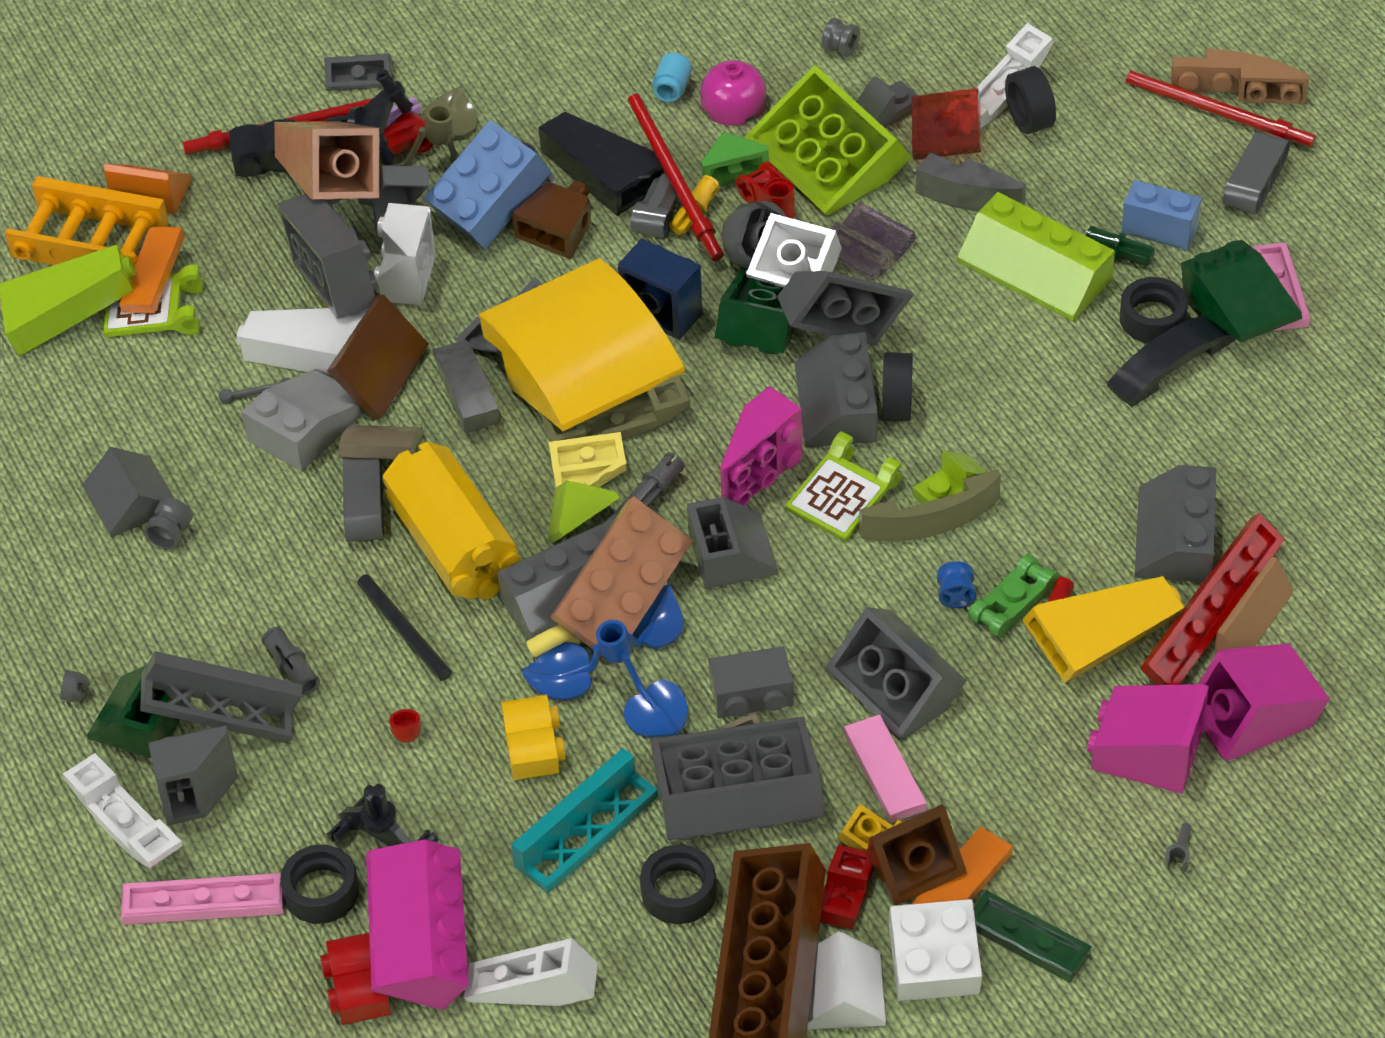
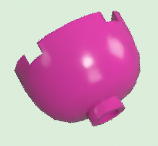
(733, 92)

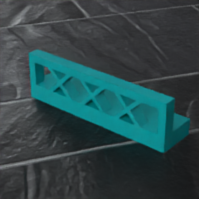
(573, 812)

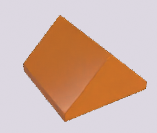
(149, 182)

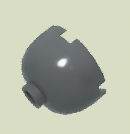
(744, 229)

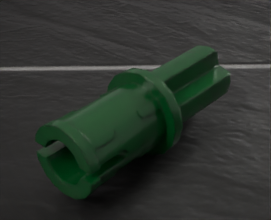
(1123, 246)

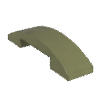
(631, 416)
(931, 518)

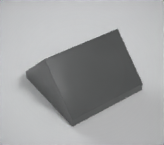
(125, 490)

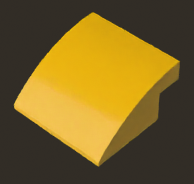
(580, 344)

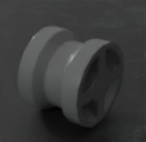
(840, 37)

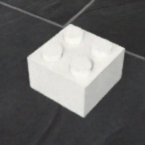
(934, 950)

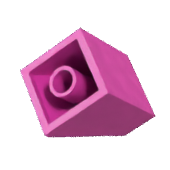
(1258, 698)
(1150, 733)

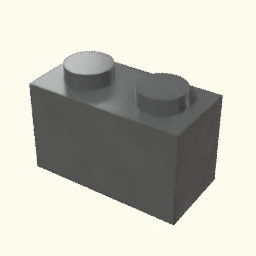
(751, 682)

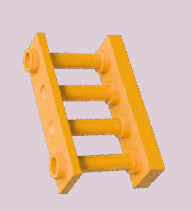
(82, 202)

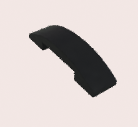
(1165, 354)

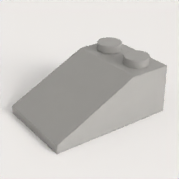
(299, 417)

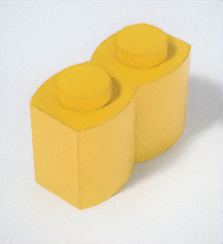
(531, 737)

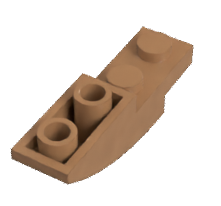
(1249, 75)

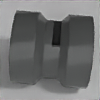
(166, 526)

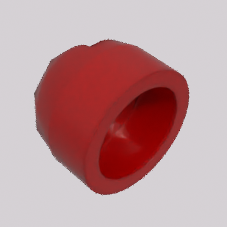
(405, 725)

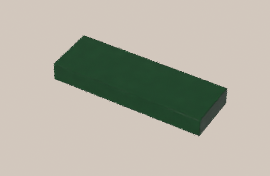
(1030, 936)

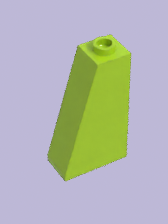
(63, 295)

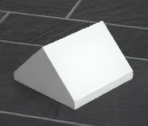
(846, 985)

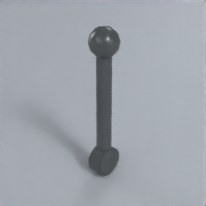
(227, 396)

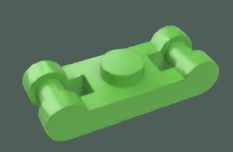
(1013, 596)

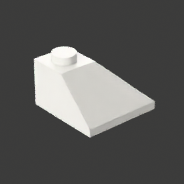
(792, 247)

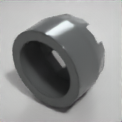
(71, 686)

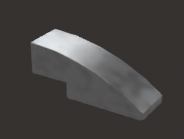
(964, 185)
(466, 386)

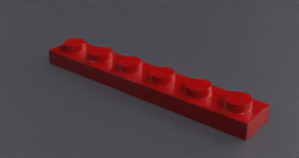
(1212, 603)

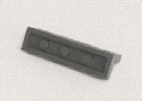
(219, 688)

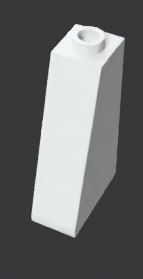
(296, 337)

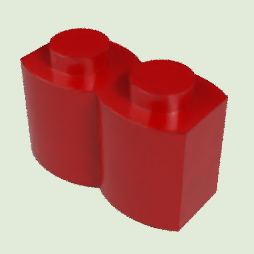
(350, 970)

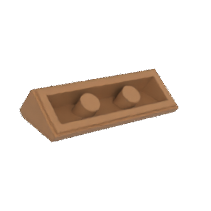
(1255, 609)

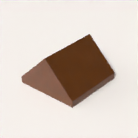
(916, 855)

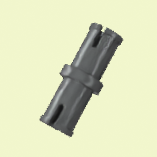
(290, 660)

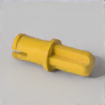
(703, 194)

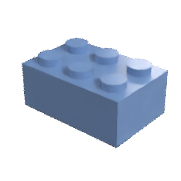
(487, 184)

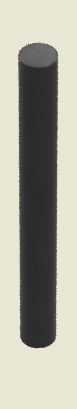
(404, 627)

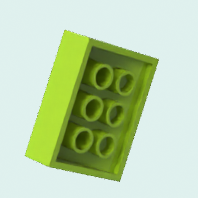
(828, 143)

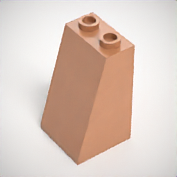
(330, 158)

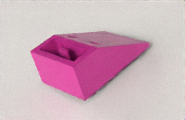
(761, 446)

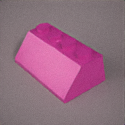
(417, 922)

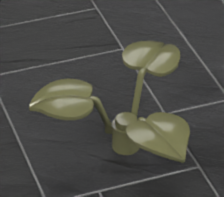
(445, 119)

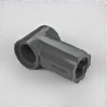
(656, 210)

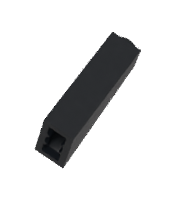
(608, 164)

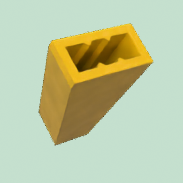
(1096, 625)

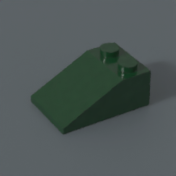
(1238, 291)
(753, 316)

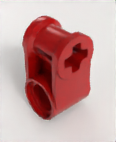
(769, 186)

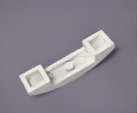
(1024, 50)
(119, 813)

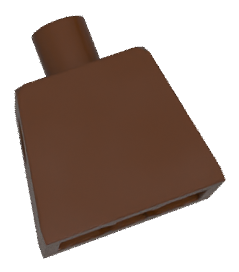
(554, 218)

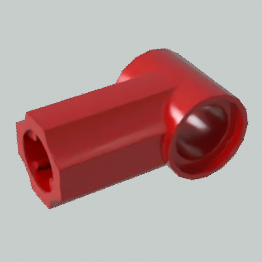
(404, 133)

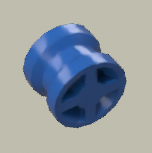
(956, 584)

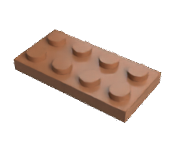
(622, 573)

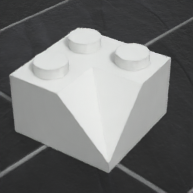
(405, 253)

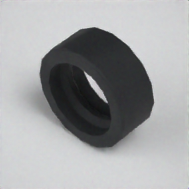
(1030, 100)
(1151, 290)
(897, 386)
(319, 909)
(683, 909)

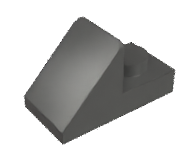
(886, 103)

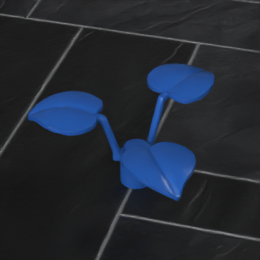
(652, 713)

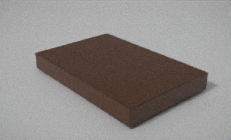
(378, 357)

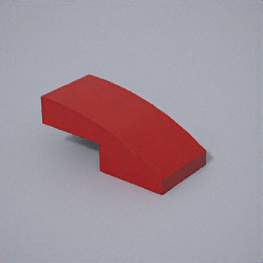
(846, 887)

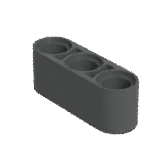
(1256, 172)
(363, 499)

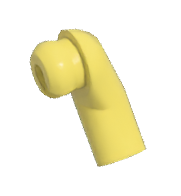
(550, 639)

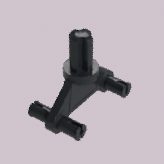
(378, 110)
(376, 817)

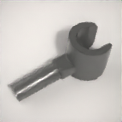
(1180, 848)

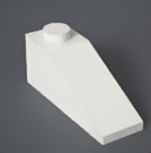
(534, 976)

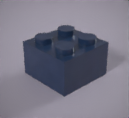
(665, 284)

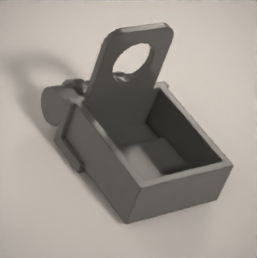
(397, 186)

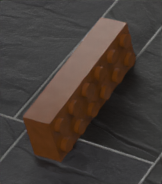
(769, 943)

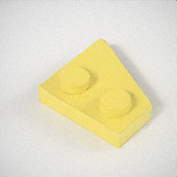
(588, 459)

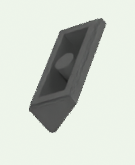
(355, 71)

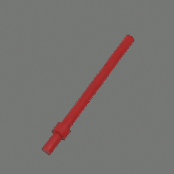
(1277, 128)
(217, 140)
(701, 226)

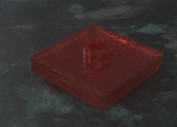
(946, 123)

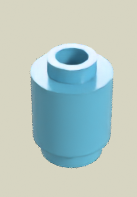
(671, 77)

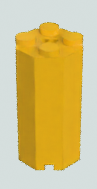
(450, 520)

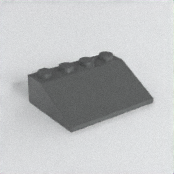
(737, 778)

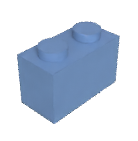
(1161, 214)

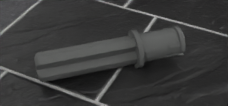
(655, 482)

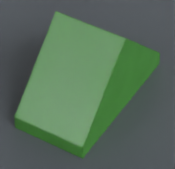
(732, 157)

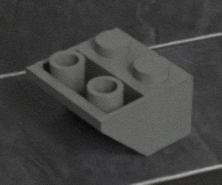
(729, 542)
(193, 772)

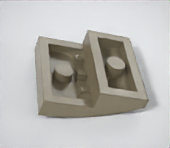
(379, 441)

